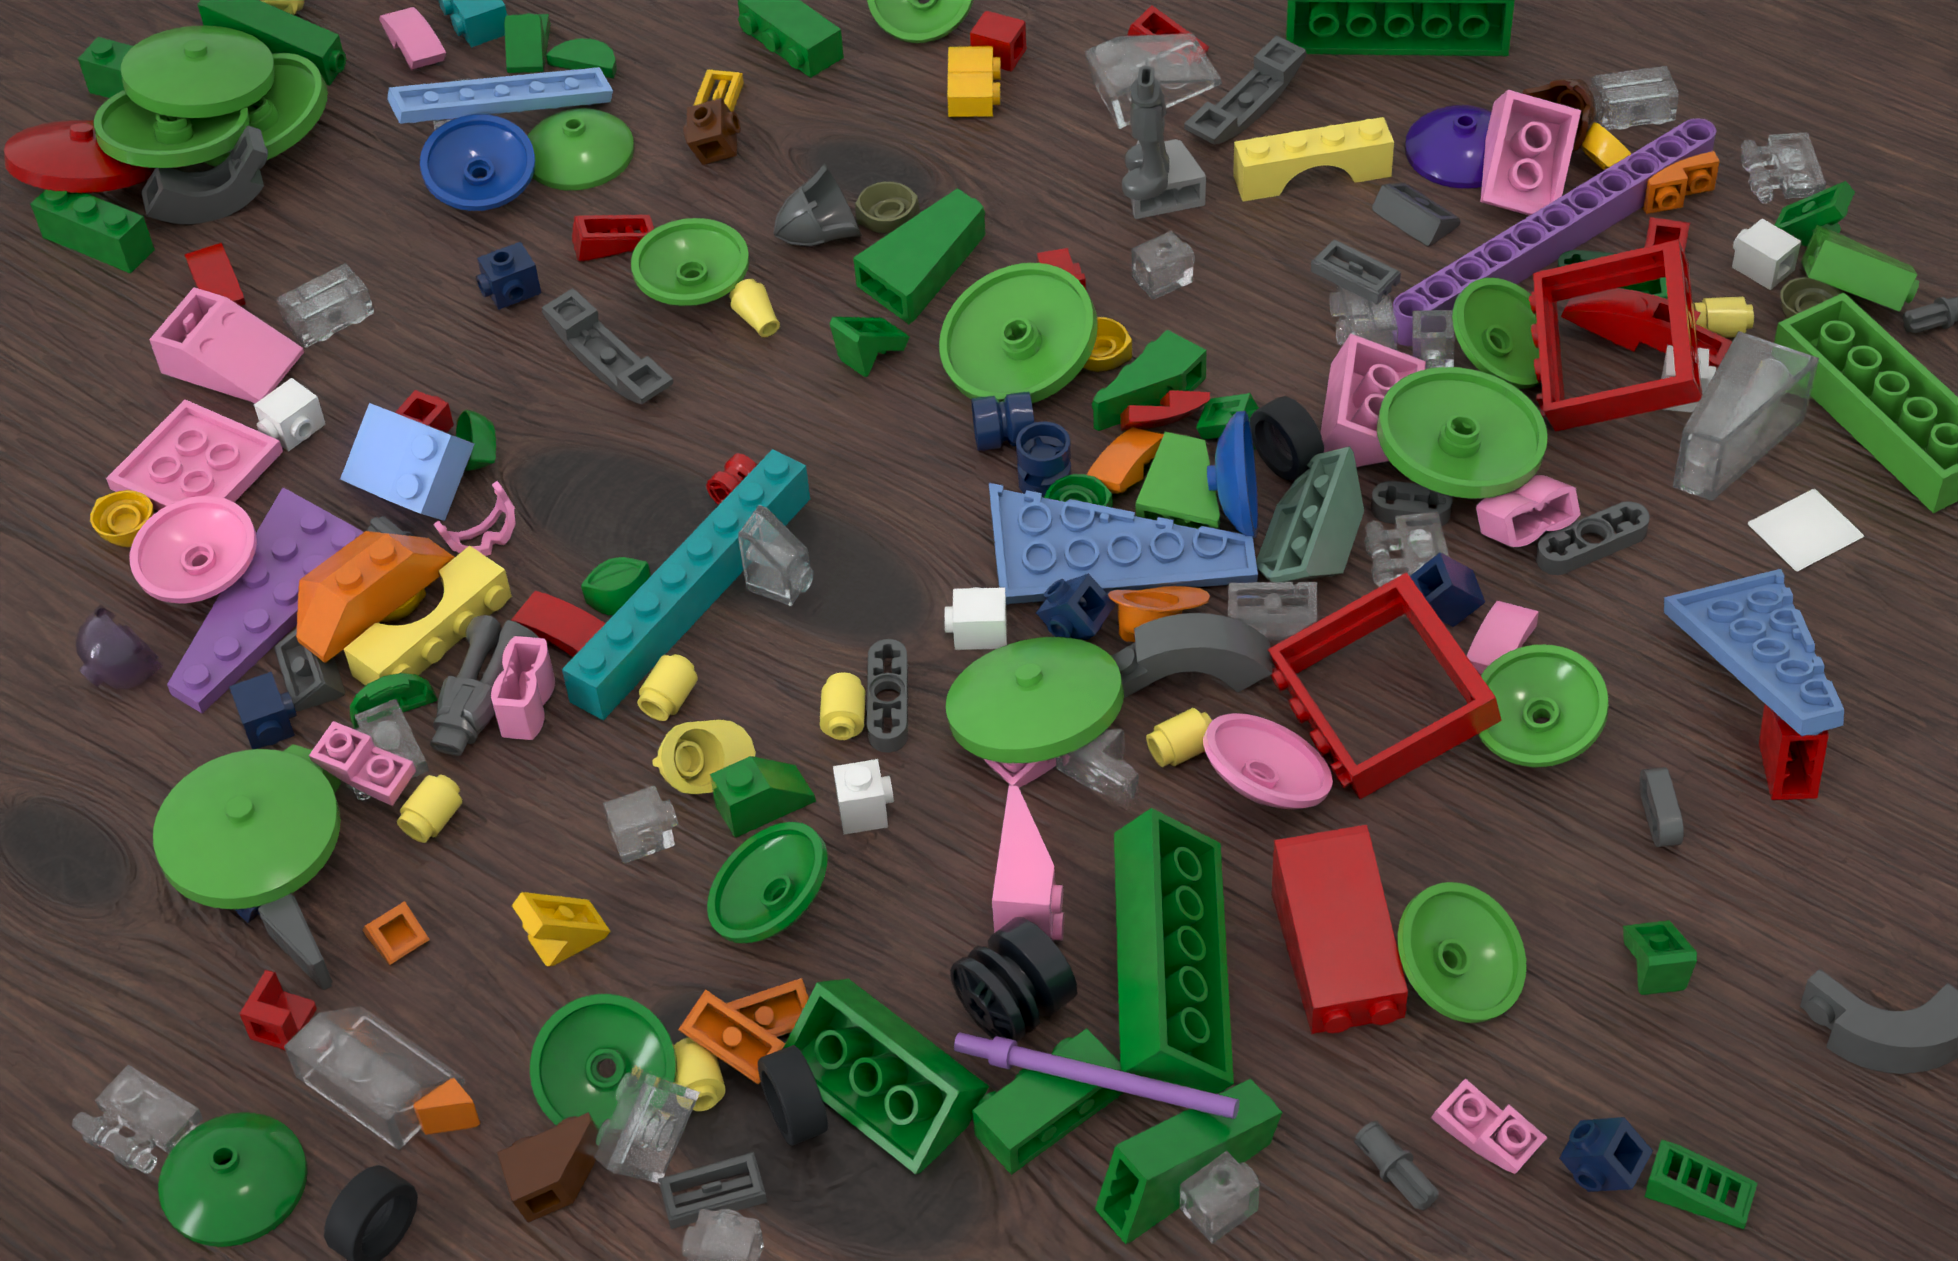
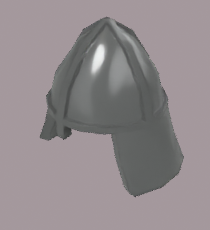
(816, 213)

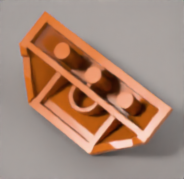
(362, 588)

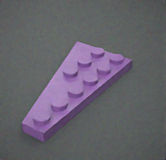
(262, 602)

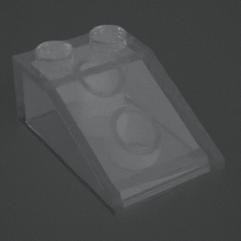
(1177, 63)
(644, 1125)

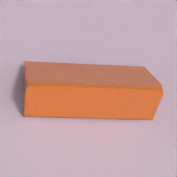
(775, 1008)
(729, 1035)

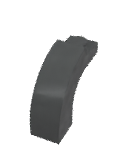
(208, 194)
(1195, 644)
(1883, 1038)

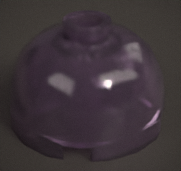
(113, 652)

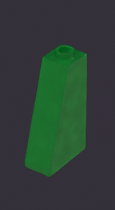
(279, 32)
(921, 255)
(1150, 1166)

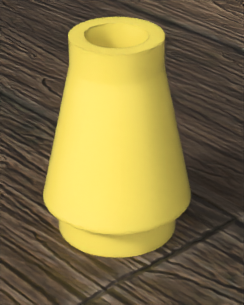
(753, 305)

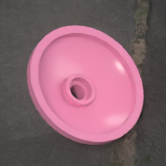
(193, 549)
(1267, 762)

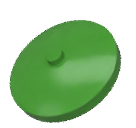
(197, 71)
(289, 106)
(163, 141)
(1018, 333)
(1462, 432)
(1034, 700)
(246, 829)

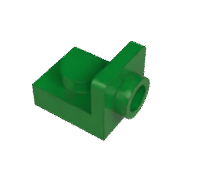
(1219, 411)

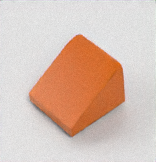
(396, 933)
(446, 1109)

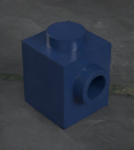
(1449, 588)
(263, 710)

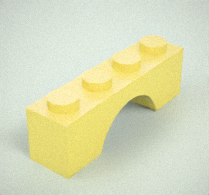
(1270, 162)
(471, 589)

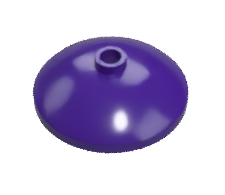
(1449, 145)

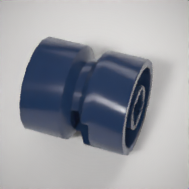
(1002, 420)
(1042, 456)

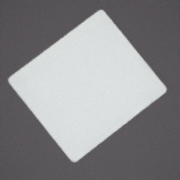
(1805, 529)

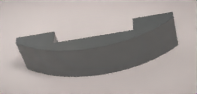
(1252, 96)
(602, 351)

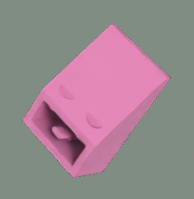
(223, 347)

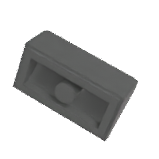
(1414, 213)
(306, 676)

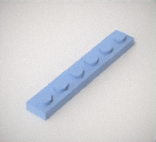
(499, 95)

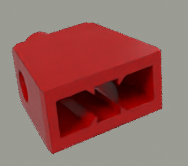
(1798, 778)

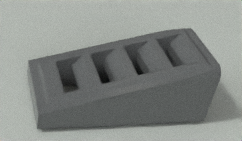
(290, 931)

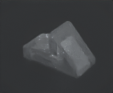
(1102, 770)

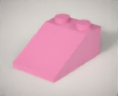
(1527, 152)
(1025, 873)

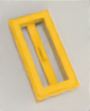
(725, 77)

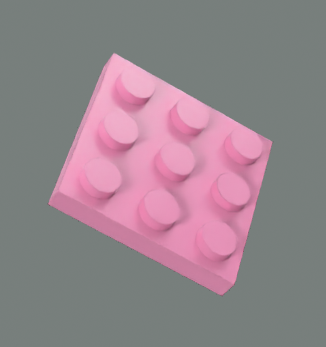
(195, 456)

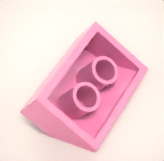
(1355, 392)

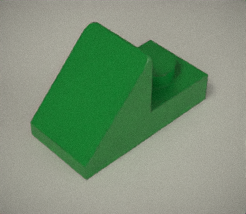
(526, 42)
(1821, 209)
(862, 338)
(1662, 956)

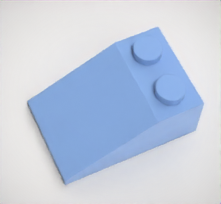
(407, 462)

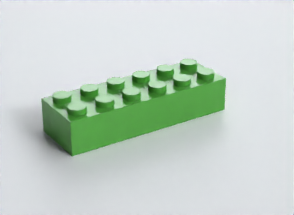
(1881, 396)

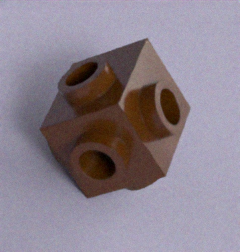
(712, 131)

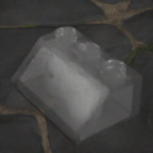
(367, 1070)

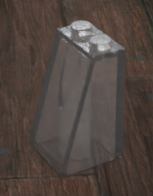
(1743, 413)

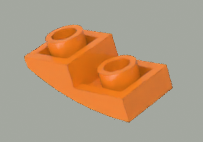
(1686, 177)
(1124, 459)

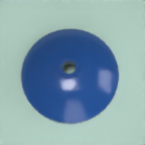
(472, 149)
(1236, 475)

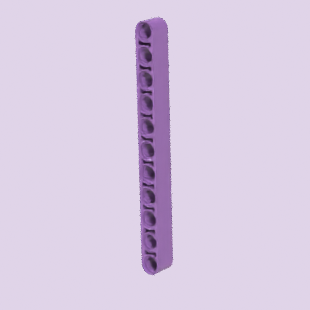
(1558, 226)

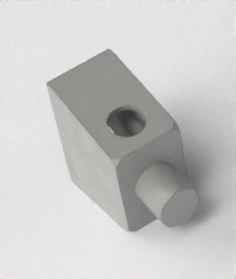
(1185, 185)

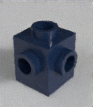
(508, 276)
(1075, 608)
(1605, 1154)

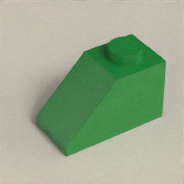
(758, 793)

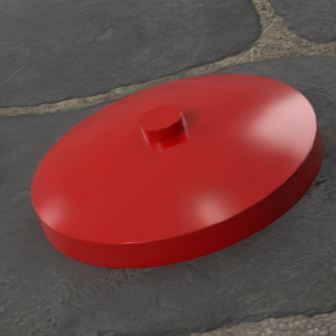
(67, 159)

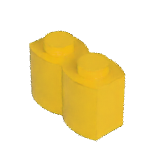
(971, 81)

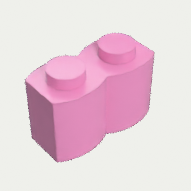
(1528, 511)
(523, 688)

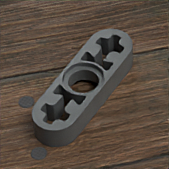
(1582, 552)
(897, 708)

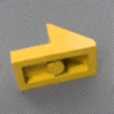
(559, 925)

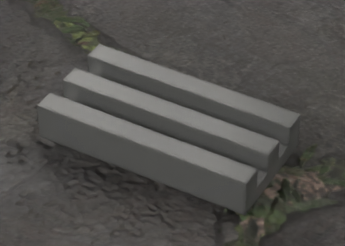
(1351, 275)
(731, 1195)

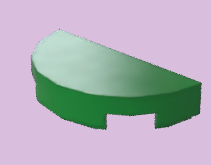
(583, 54)
(408, 689)

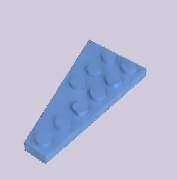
(1057, 540)
(1764, 644)

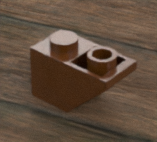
(550, 1167)

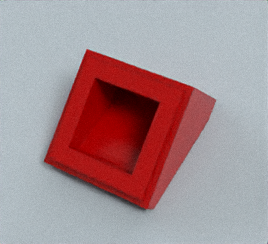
(1665, 231)

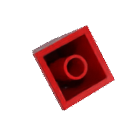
(1338, 930)

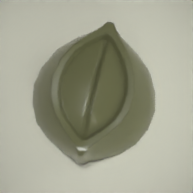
(886, 206)
(1803, 294)

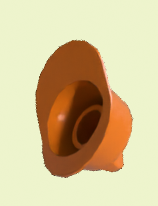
(1153, 603)

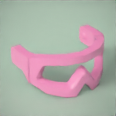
(489, 538)

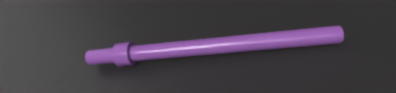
(1005, 1054)

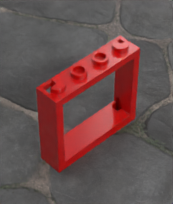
(1601, 275)
(1349, 625)

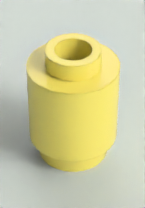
(1725, 315)
(667, 687)
(842, 706)
(1178, 738)
(429, 808)
(699, 1071)

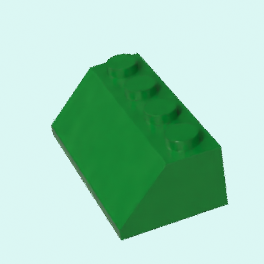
(884, 1073)

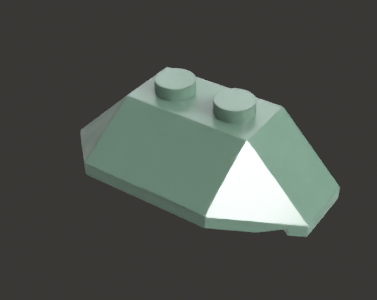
(1314, 521)

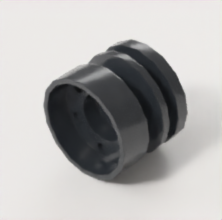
(1014, 980)

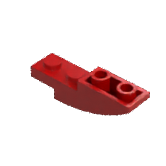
(1636, 317)

